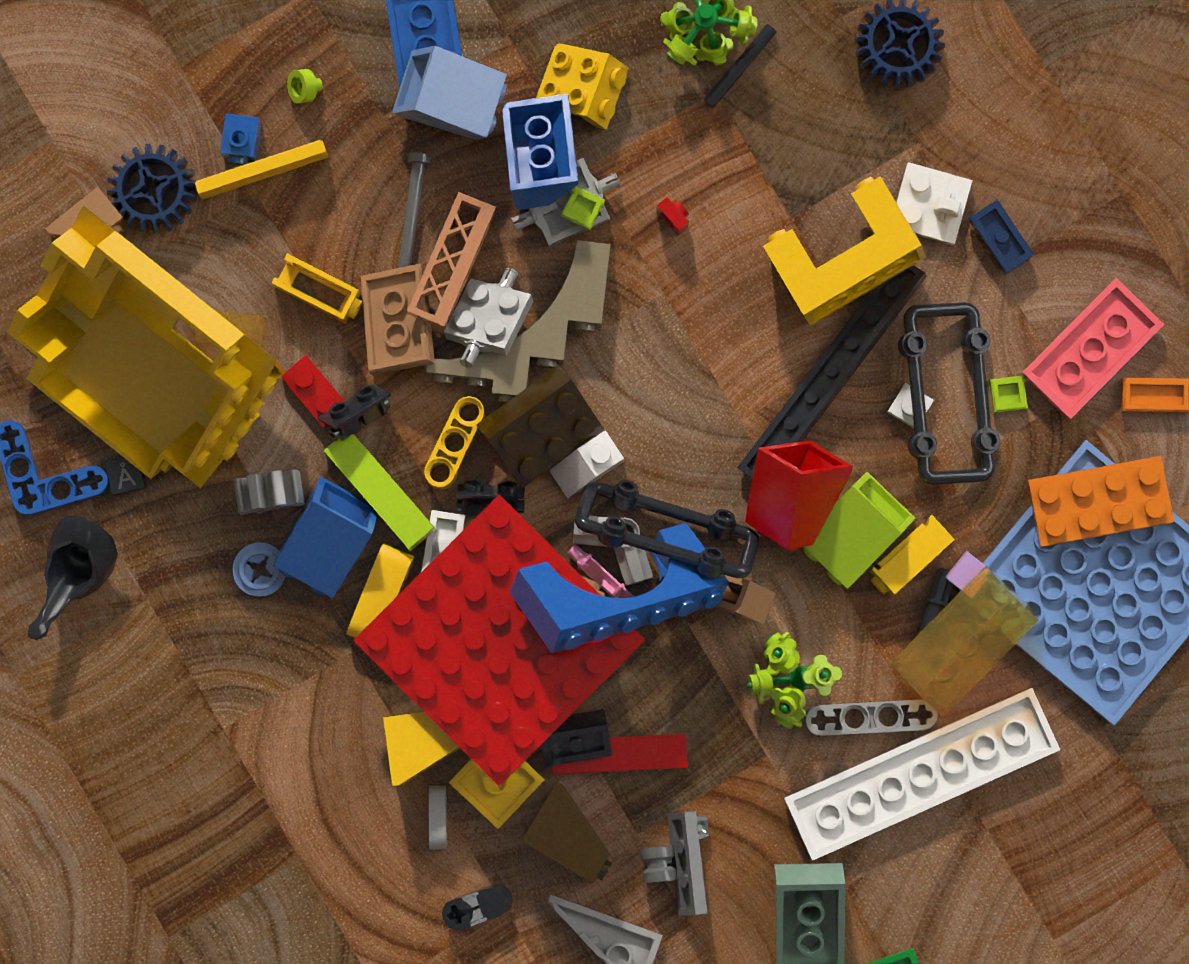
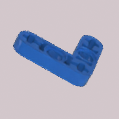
(43, 487)

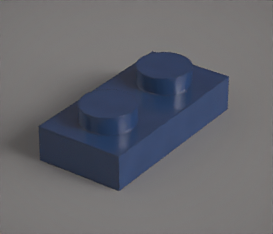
(1001, 237)

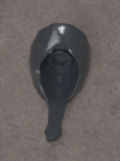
(76, 565)

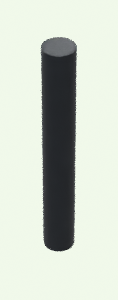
(740, 66)

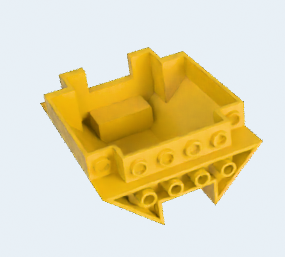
(123, 369)

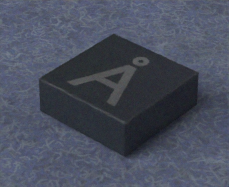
(124, 476)

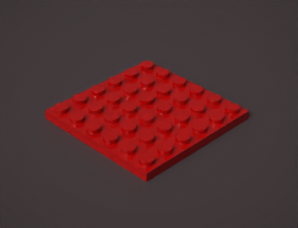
(473, 654)

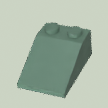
(809, 913)

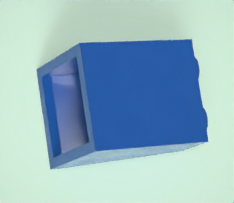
(326, 538)

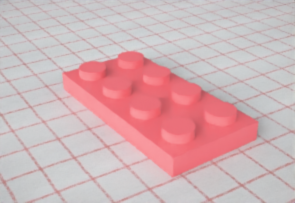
(1092, 348)

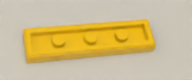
(261, 169)

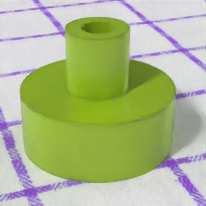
(303, 86)

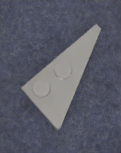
(607, 936)

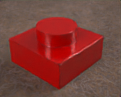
(673, 214)

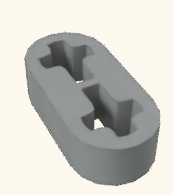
(437, 817)

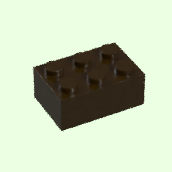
(540, 426)

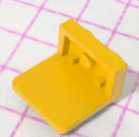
(589, 79)

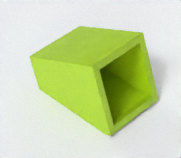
(858, 530)

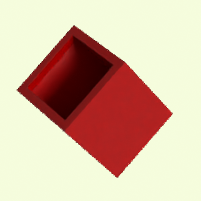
(794, 492)

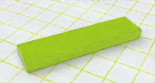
(380, 491)

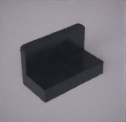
(578, 739)

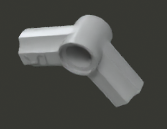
(631, 560)

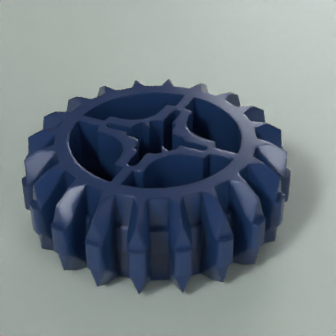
(906, 55)
(137, 194)

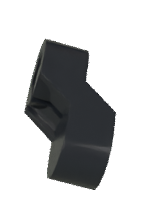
(492, 903)

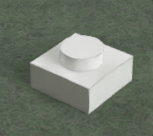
(902, 406)

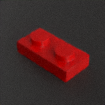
(311, 388)

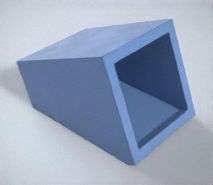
(450, 92)

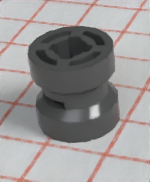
(658, 864)

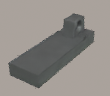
(685, 833)

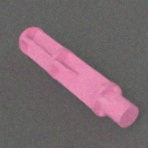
(598, 573)

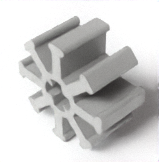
(269, 492)

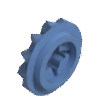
(244, 574)

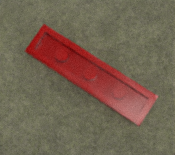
(634, 754)

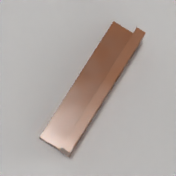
(463, 267)

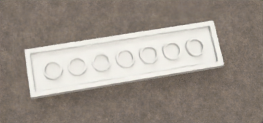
(921, 774)

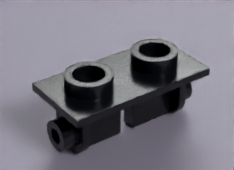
(368, 403)
(477, 496)

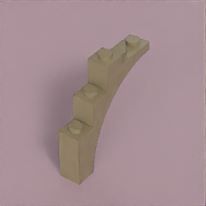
(545, 341)

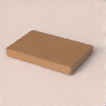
(392, 336)

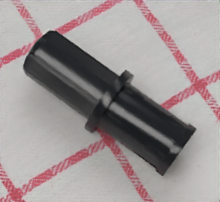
(938, 597)

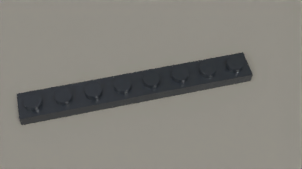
(837, 363)

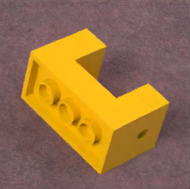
(858, 269)

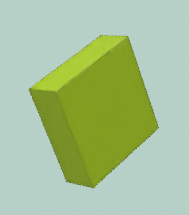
(582, 208)
(1008, 394)

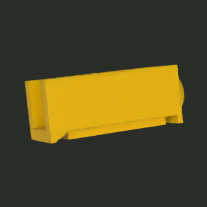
(294, 266)
(910, 556)

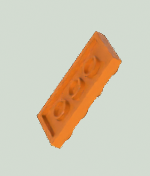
(1100, 501)

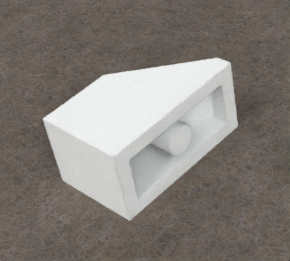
(587, 464)

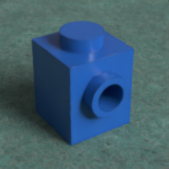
(240, 139)

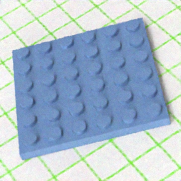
(1103, 603)

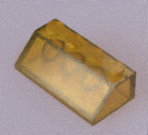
(965, 641)

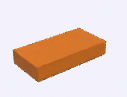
(1155, 395)

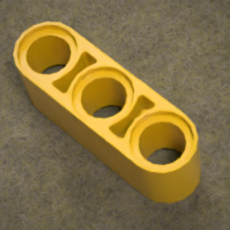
(454, 426)
(382, 586)

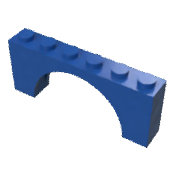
(573, 616)

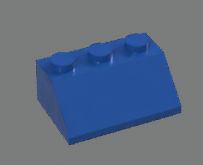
(539, 150)

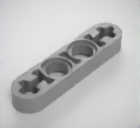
(871, 721)

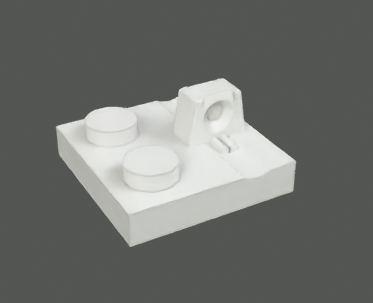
(933, 202)

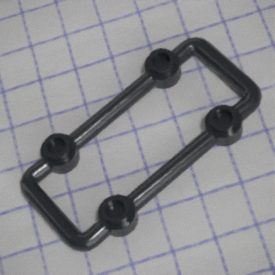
(923, 443)
(627, 497)

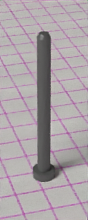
(418, 162)

